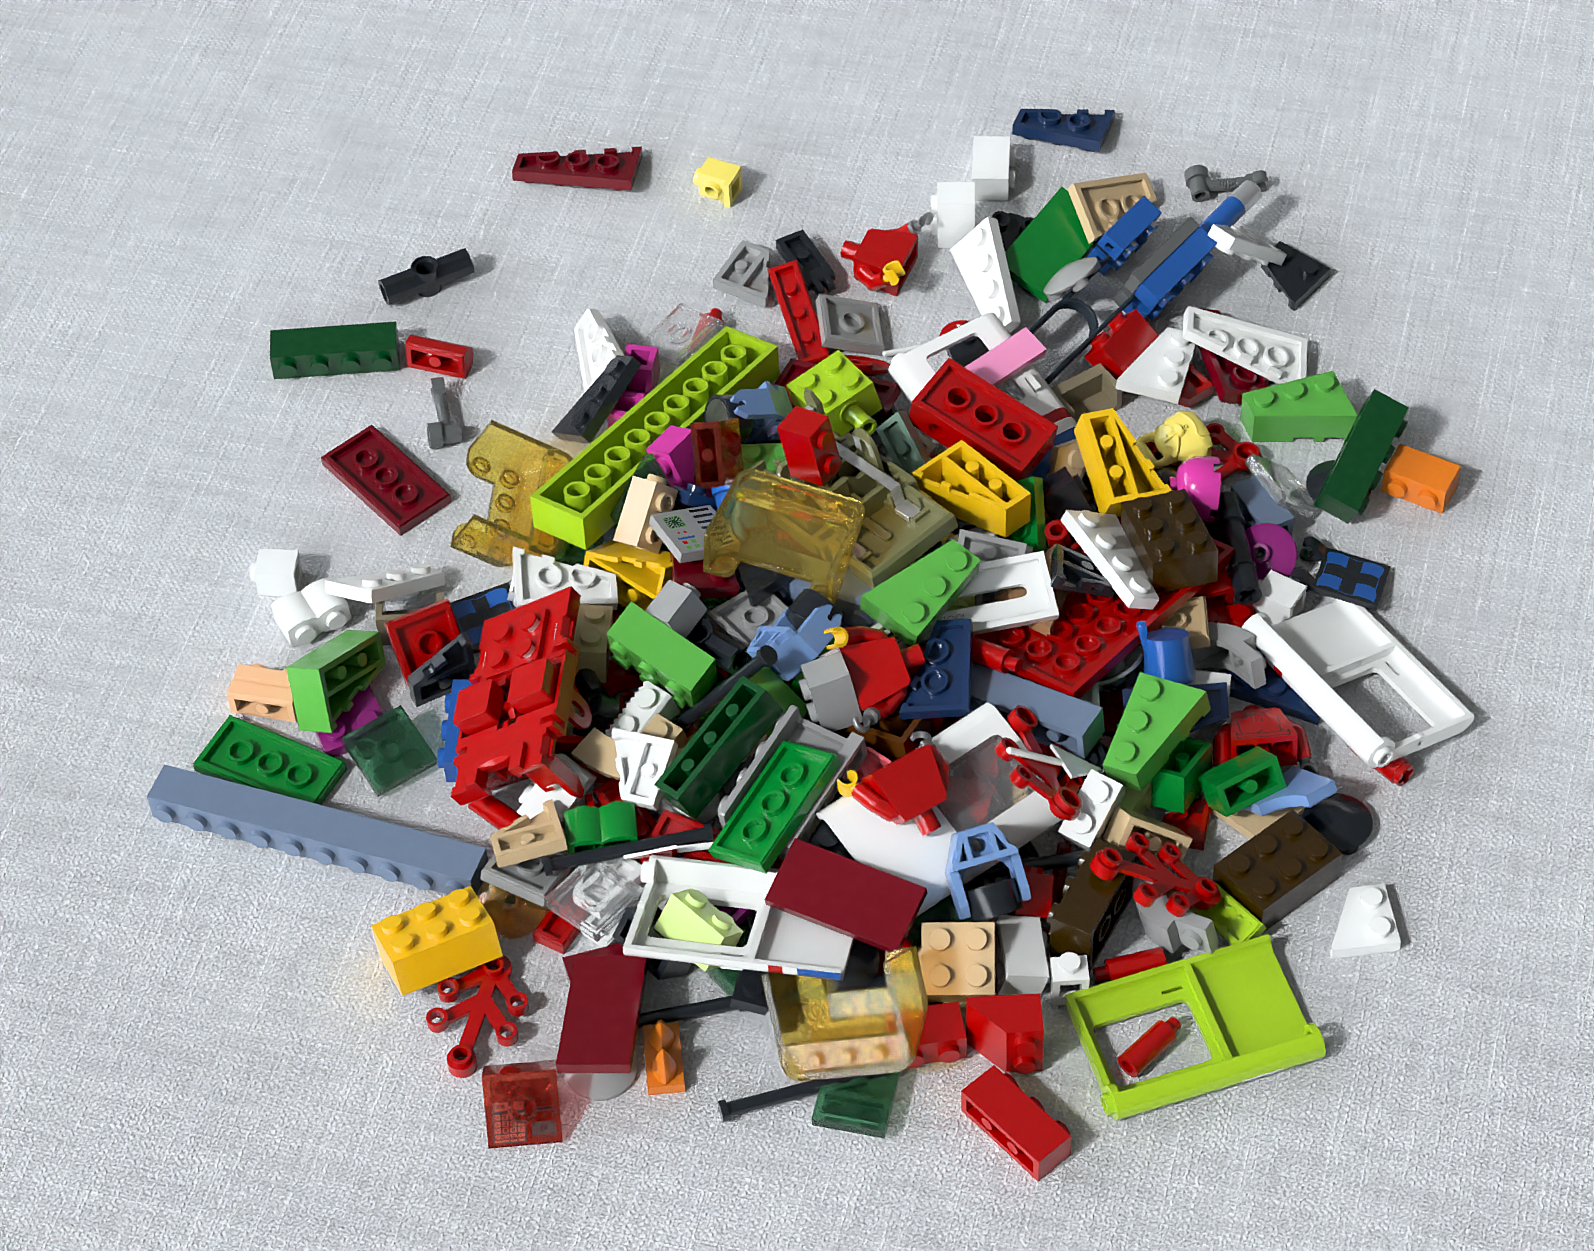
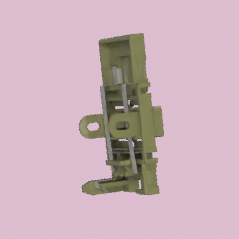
(898, 515)

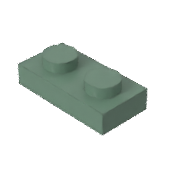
(903, 442)

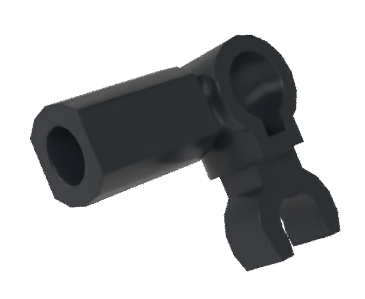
(602, 707)

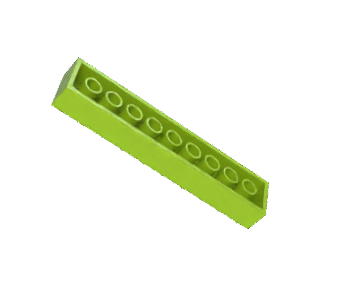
(585, 491)

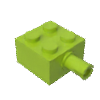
(844, 393)

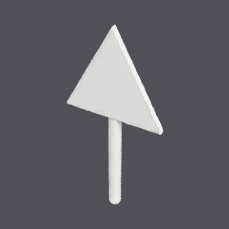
(1072, 764)

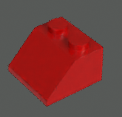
(1007, 1030)

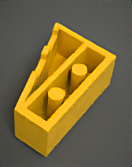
(1114, 462)
(975, 490)
(637, 571)

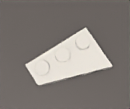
(1245, 244)
(594, 345)
(1160, 368)
(386, 585)

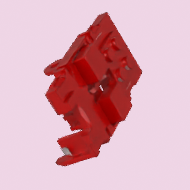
(525, 679)

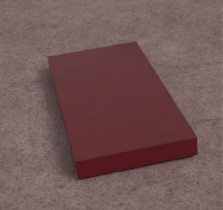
(386, 480)
(846, 896)
(602, 1014)

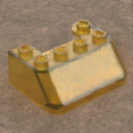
(516, 469)
(848, 1030)

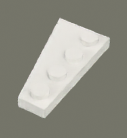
(986, 272)
(1257, 348)

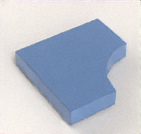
(1302, 790)

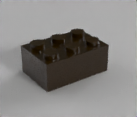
(1170, 541)
(1279, 869)
(1089, 908)

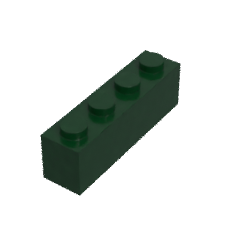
(334, 350)
(1361, 457)
(718, 747)

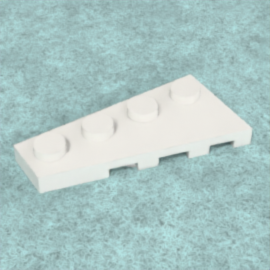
(1113, 555)

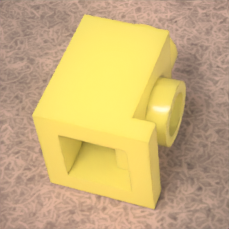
(719, 180)

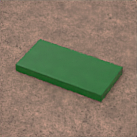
(1047, 245)
(269, 762)
(774, 806)

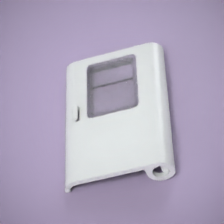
(976, 796)

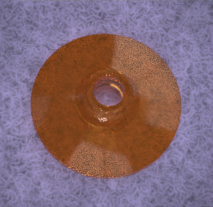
(511, 921)

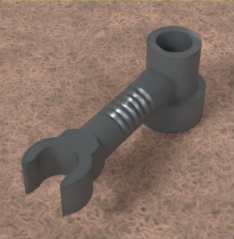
(1201, 185)
(443, 430)

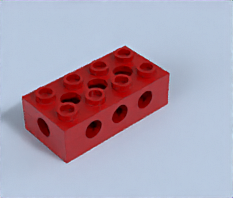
(970, 409)

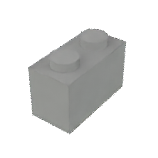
(830, 691)

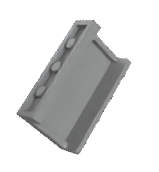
(798, 730)

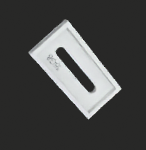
(1016, 571)

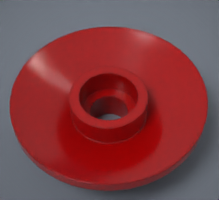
(869, 366)

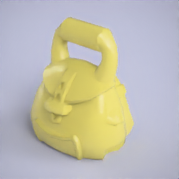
(1177, 440)

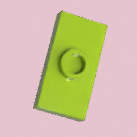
(1232, 919)

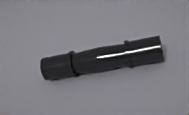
(1241, 568)

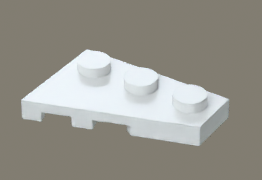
(543, 576)

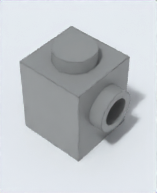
(678, 607)

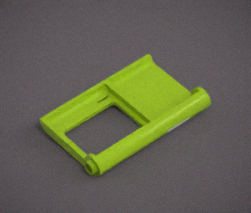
(1240, 1011)

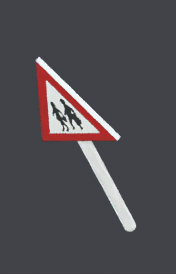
(670, 851)

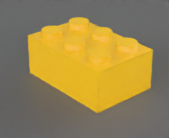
(436, 940)

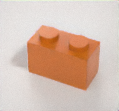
(1421, 478)

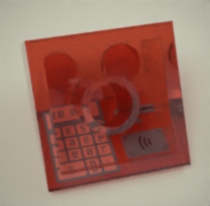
(522, 1104)

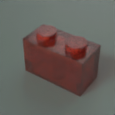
(716, 451)

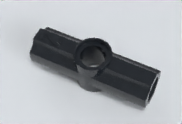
(426, 276)
(727, 652)

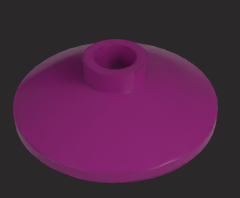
(1279, 547)

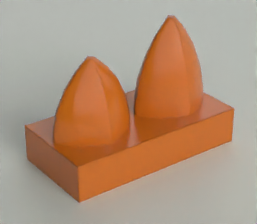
(663, 1058)

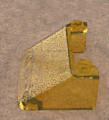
(784, 530)

